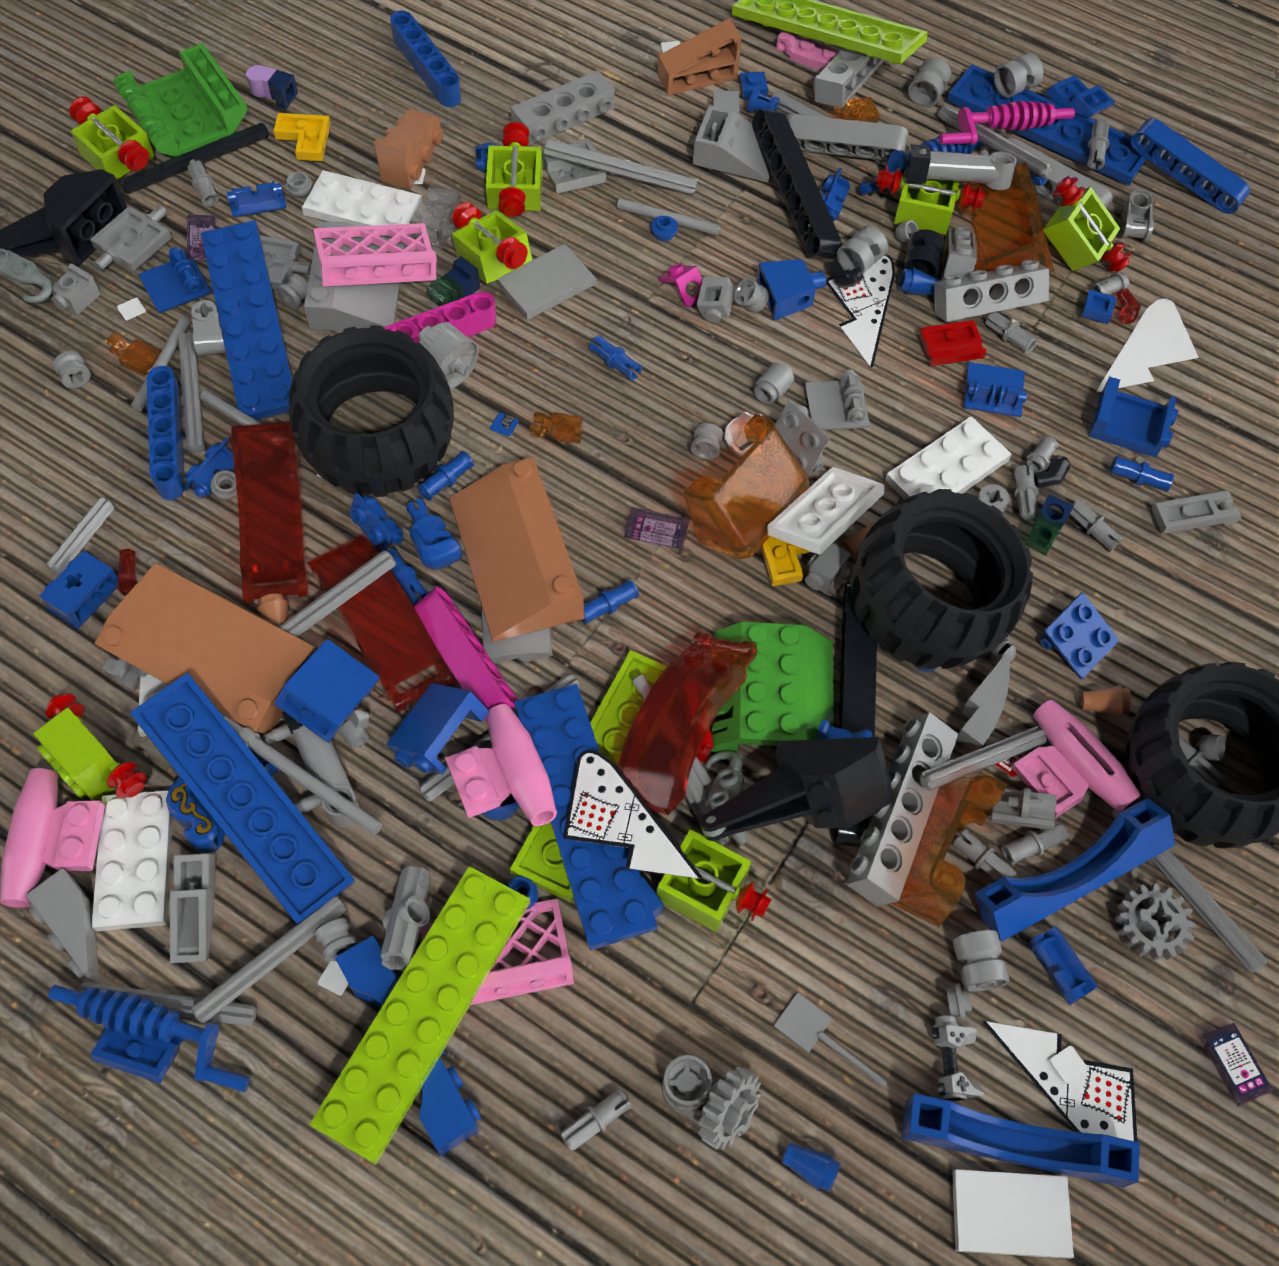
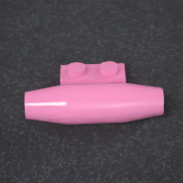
(1074, 764)
(510, 767)
(46, 835)

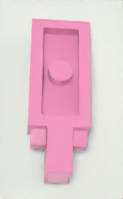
(805, 50)

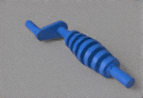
(898, 159)
(142, 1017)

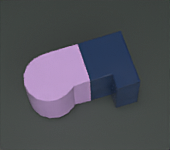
(272, 84)

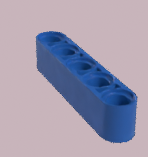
(425, 58)
(1190, 166)
(165, 433)

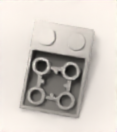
(729, 145)

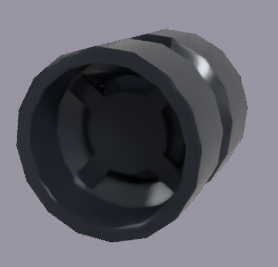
(925, 252)

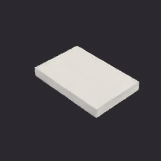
(1012, 1214)

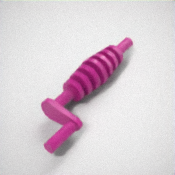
(1008, 116)

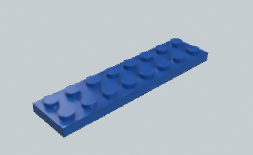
(1065, 136)
(248, 319)
(242, 798)
(606, 893)

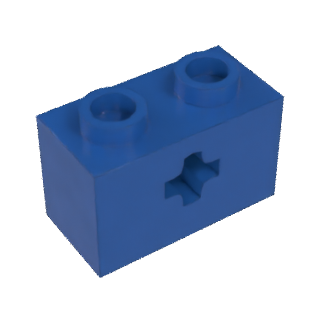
(80, 589)

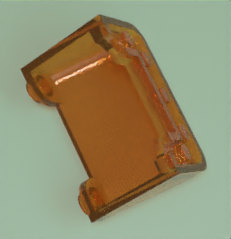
(1010, 225)
(736, 511)
(932, 882)

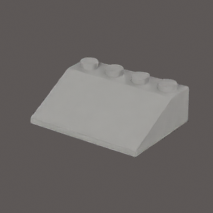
(349, 304)

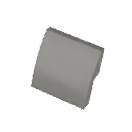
(571, 176)
(525, 647)

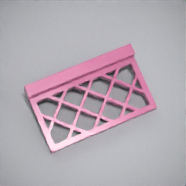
(373, 265)
(528, 976)

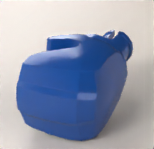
(431, 541)

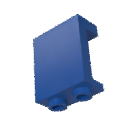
(1132, 420)
(326, 690)
(432, 725)

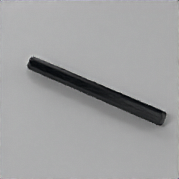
(204, 154)

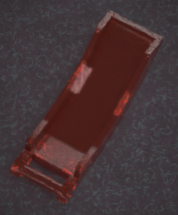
(269, 510)
(383, 624)
(678, 715)

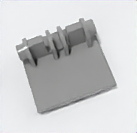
(838, 403)
(803, 437)

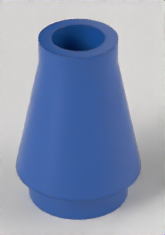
(916, 282)
(813, 1166)

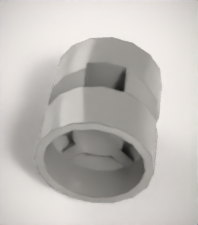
(1018, 75)
(929, 82)
(863, 249)
(980, 958)
(686, 1084)

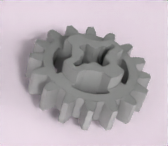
(1145, 931)
(729, 1108)

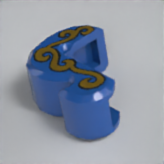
(200, 827)

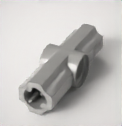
(405, 918)

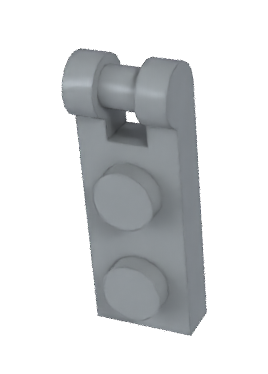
(1195, 512)

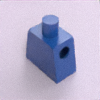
(789, 286)

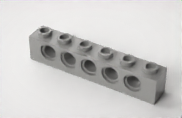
(896, 829)

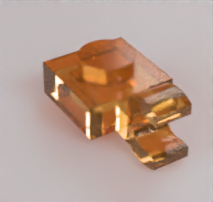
(858, 110)
(135, 357)
(562, 426)

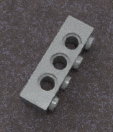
(843, 77)
(565, 106)
(1031, 290)

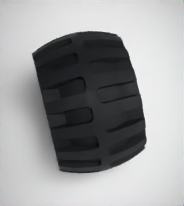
(360, 364)
(974, 545)
(1158, 768)

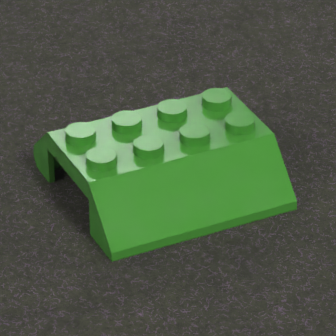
(185, 106)
(784, 688)

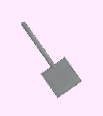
(805, 1024)

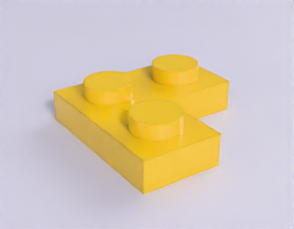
(309, 132)
(782, 561)

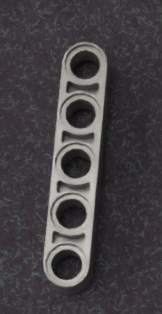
(847, 137)
(1058, 173)

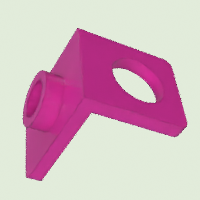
(681, 276)

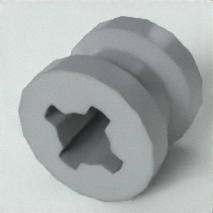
(293, 291)
(751, 295)
(71, 369)
(706, 441)
(997, 494)
(334, 938)

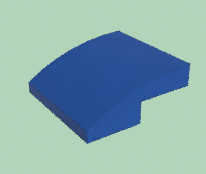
(1074, 94)

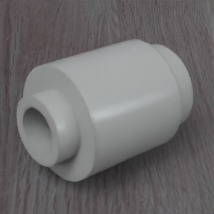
(774, 383)

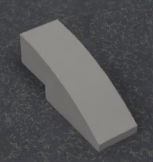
(985, 708)
(192, 907)

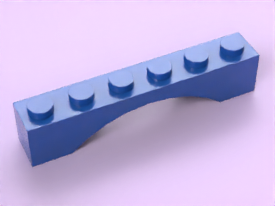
(1130, 841)
(442, 1107)
(1058, 1151)

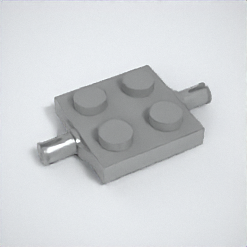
(130, 238)
(282, 259)

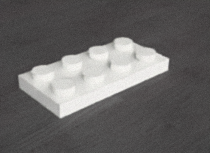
(359, 202)
(950, 462)
(825, 510)
(133, 863)

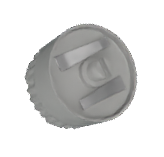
(452, 351)

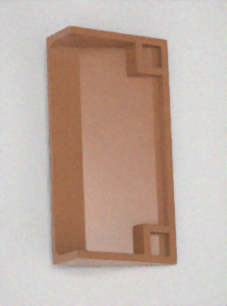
(516, 552)
(231, 654)

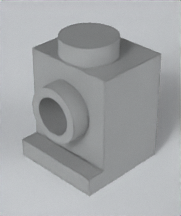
(74, 290)
(715, 298)
(827, 568)

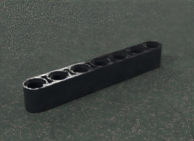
(796, 184)

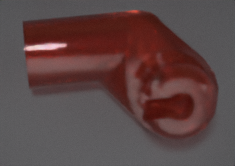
(1131, 307)
(127, 571)

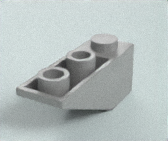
(959, 253)
(69, 915)

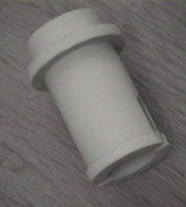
(1113, 284)
(1040, 457)

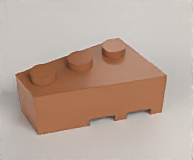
(702, 60)
(408, 148)

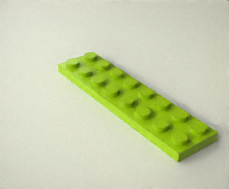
(835, 26)
(540, 854)
(420, 1016)

